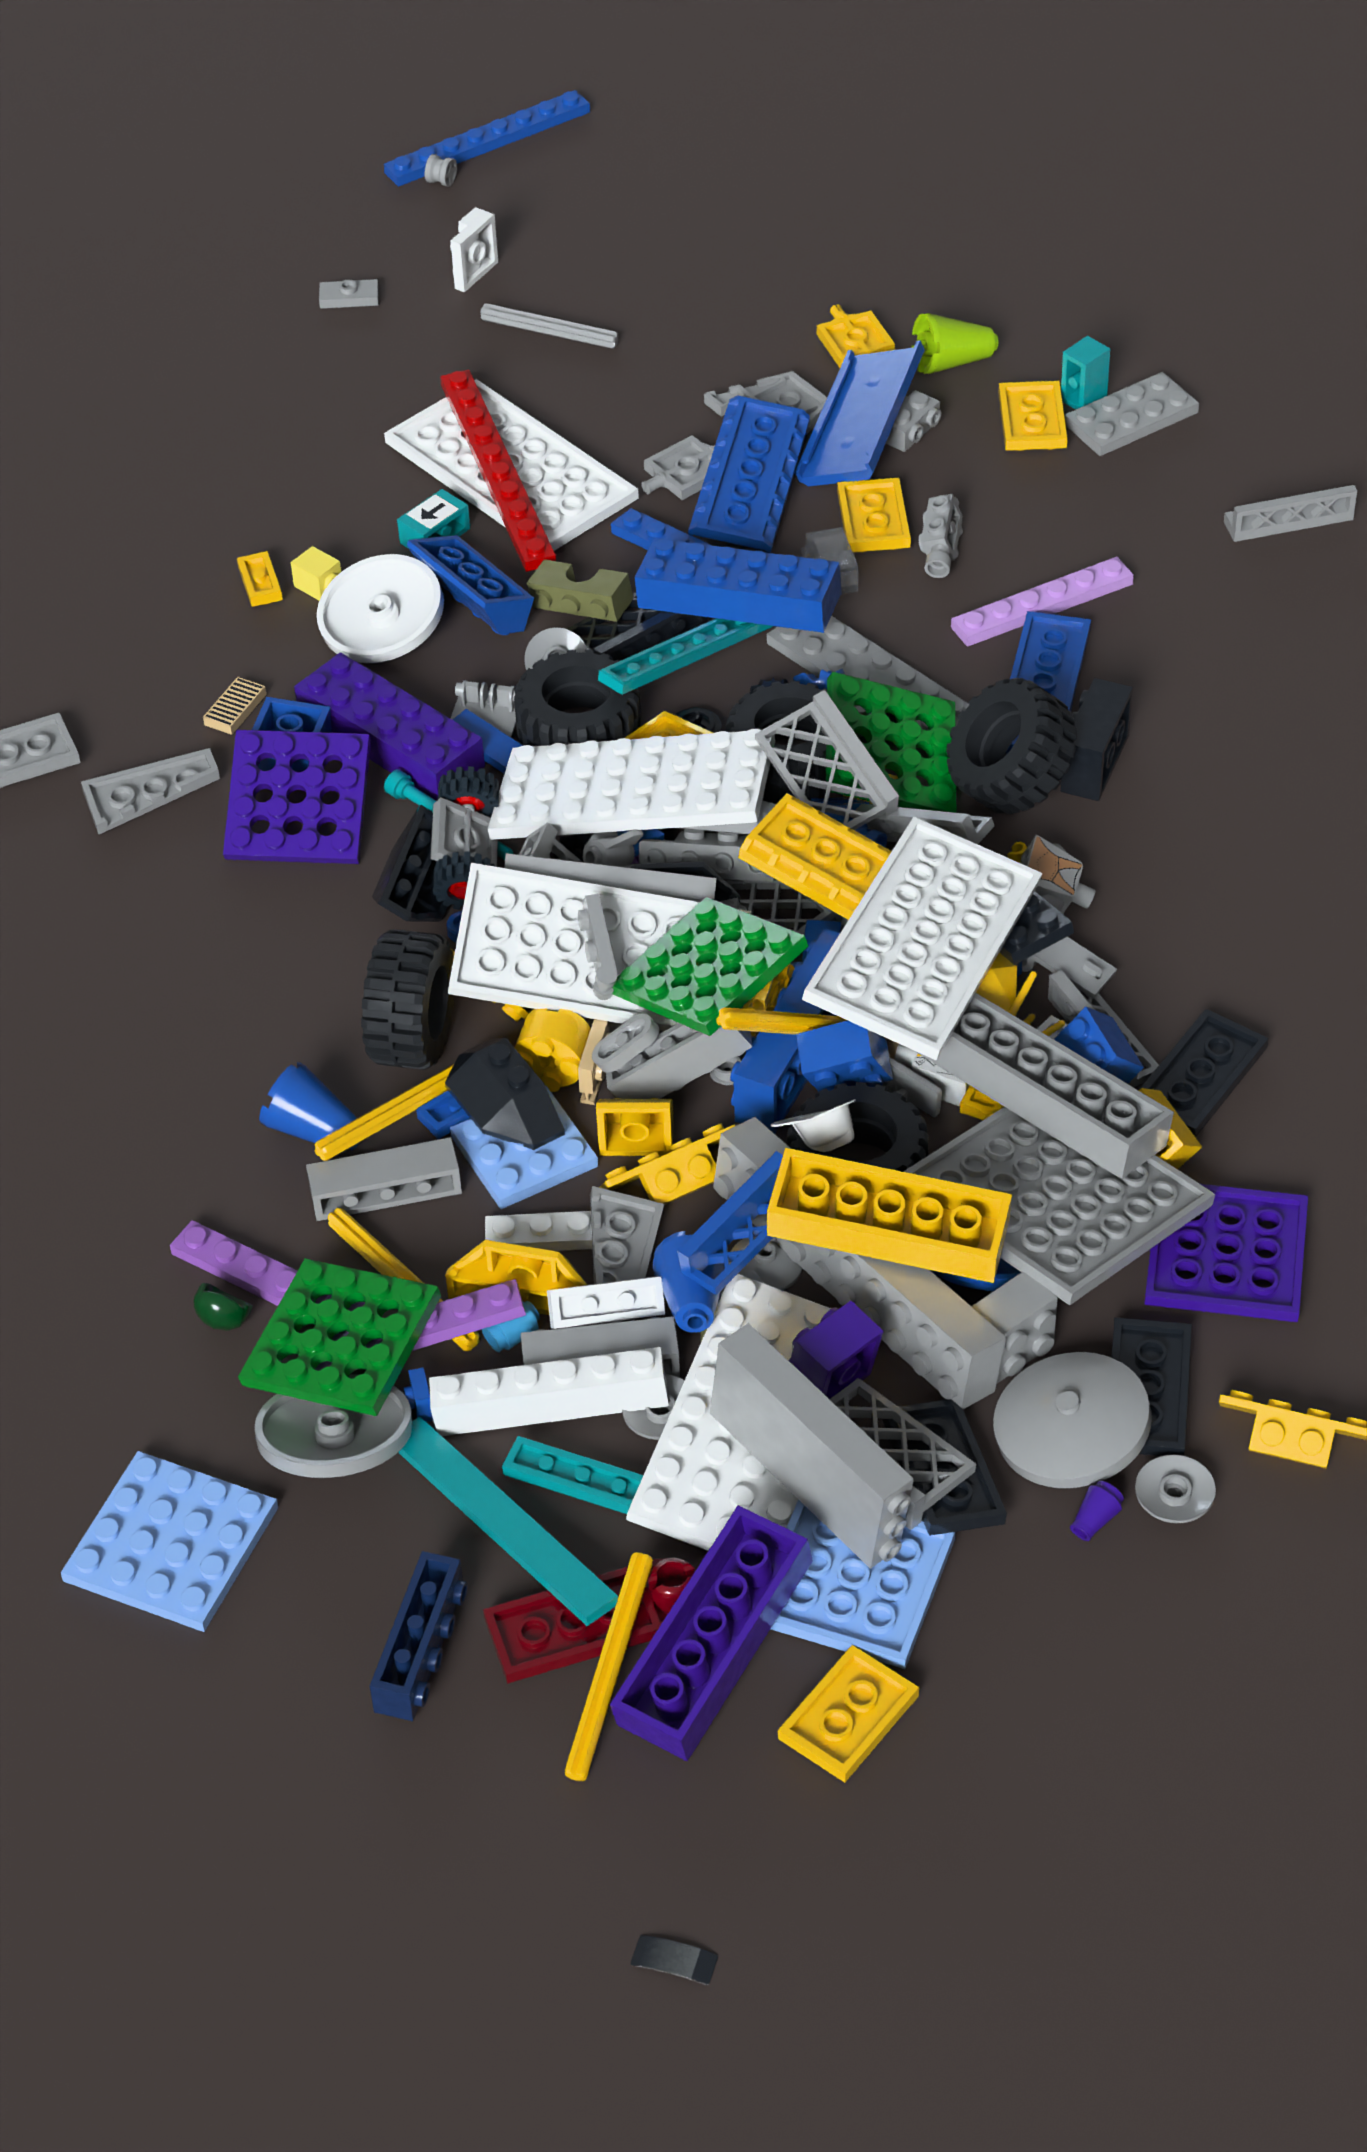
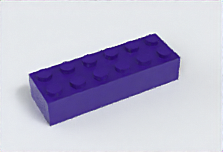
(401, 727)
(711, 1633)

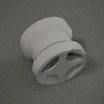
(440, 170)

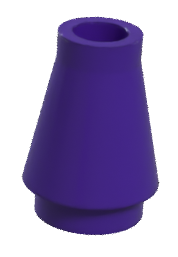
(1097, 1509)

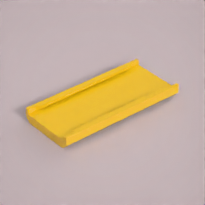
(814, 855)

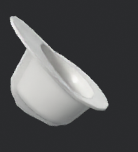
(823, 1129)

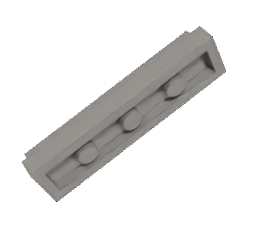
(1291, 513)
(963, 825)
(1070, 1002)

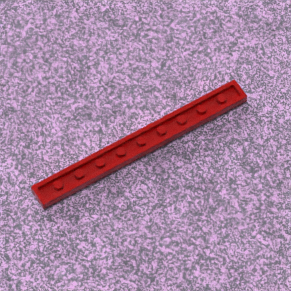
(497, 469)

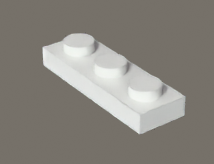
(542, 1230)
(605, 1302)

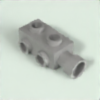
(941, 534)

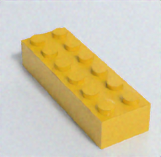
(889, 1215)

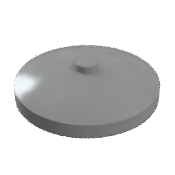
(1072, 1420)
(330, 1440)

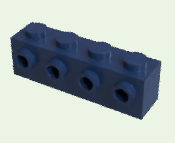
(417, 1636)

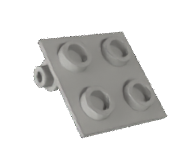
(492, 706)

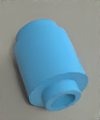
(508, 1333)

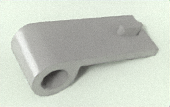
(1076, 962)

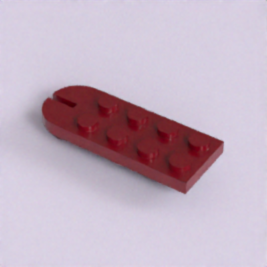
(544, 1635)

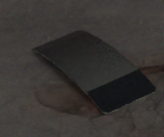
(674, 1958)

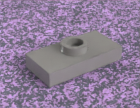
(348, 293)

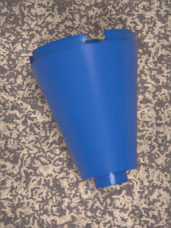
(304, 1106)
(688, 1301)

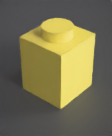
(314, 571)

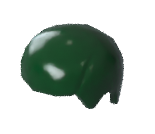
(219, 1308)

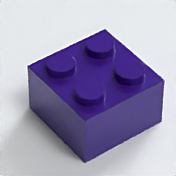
(837, 1349)

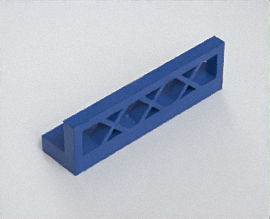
(730, 1224)

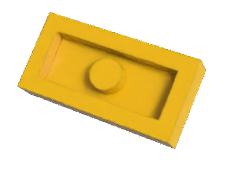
(259, 579)

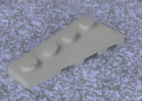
(135, 791)
(622, 1235)

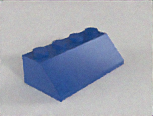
(475, 582)

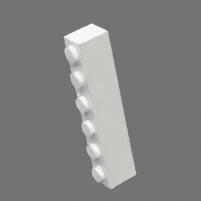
(548, 1391)

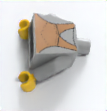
(1059, 873)

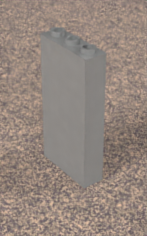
(810, 1446)

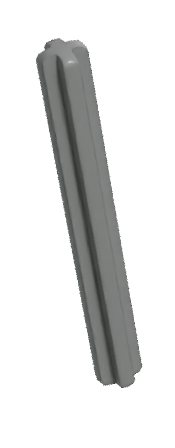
(549, 326)

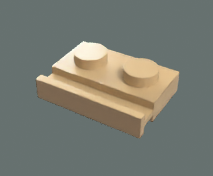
(589, 1074)

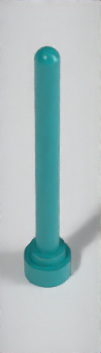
(401, 786)

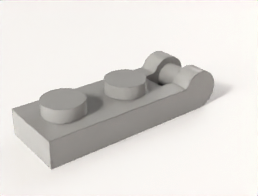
(598, 946)

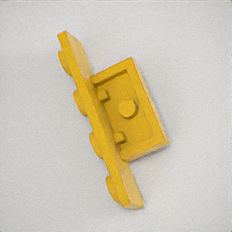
(675, 1173)
(1290, 1433)

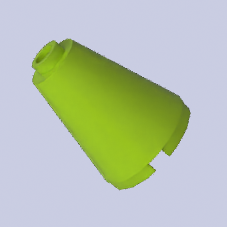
(951, 342)

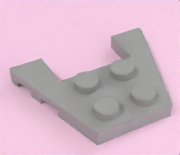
(781, 389)

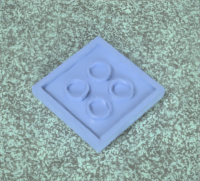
(518, 1172)

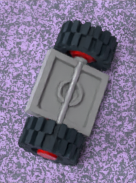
(461, 830)

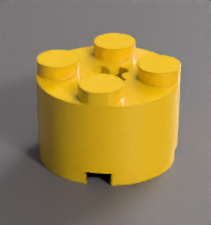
(553, 1045)

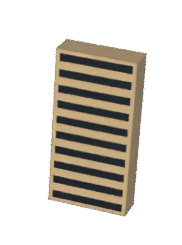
(234, 705)

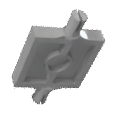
(679, 467)

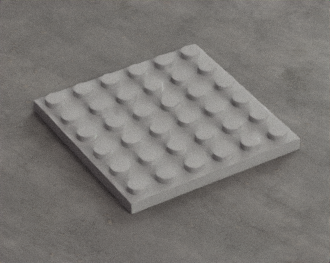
(1067, 1214)

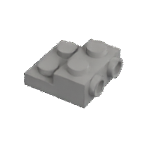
(914, 419)

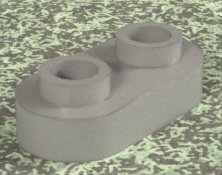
(625, 1043)

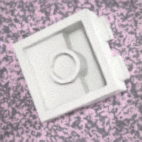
(474, 248)

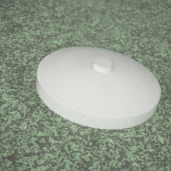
(380, 608)

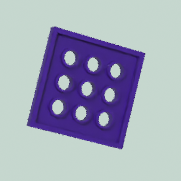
(308, 844)
(1244, 1266)

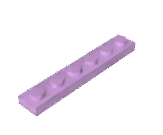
(1045, 598)

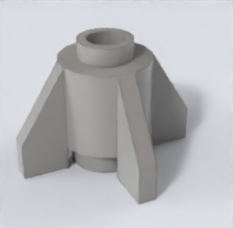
(611, 849)

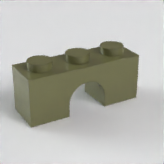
(600, 597)

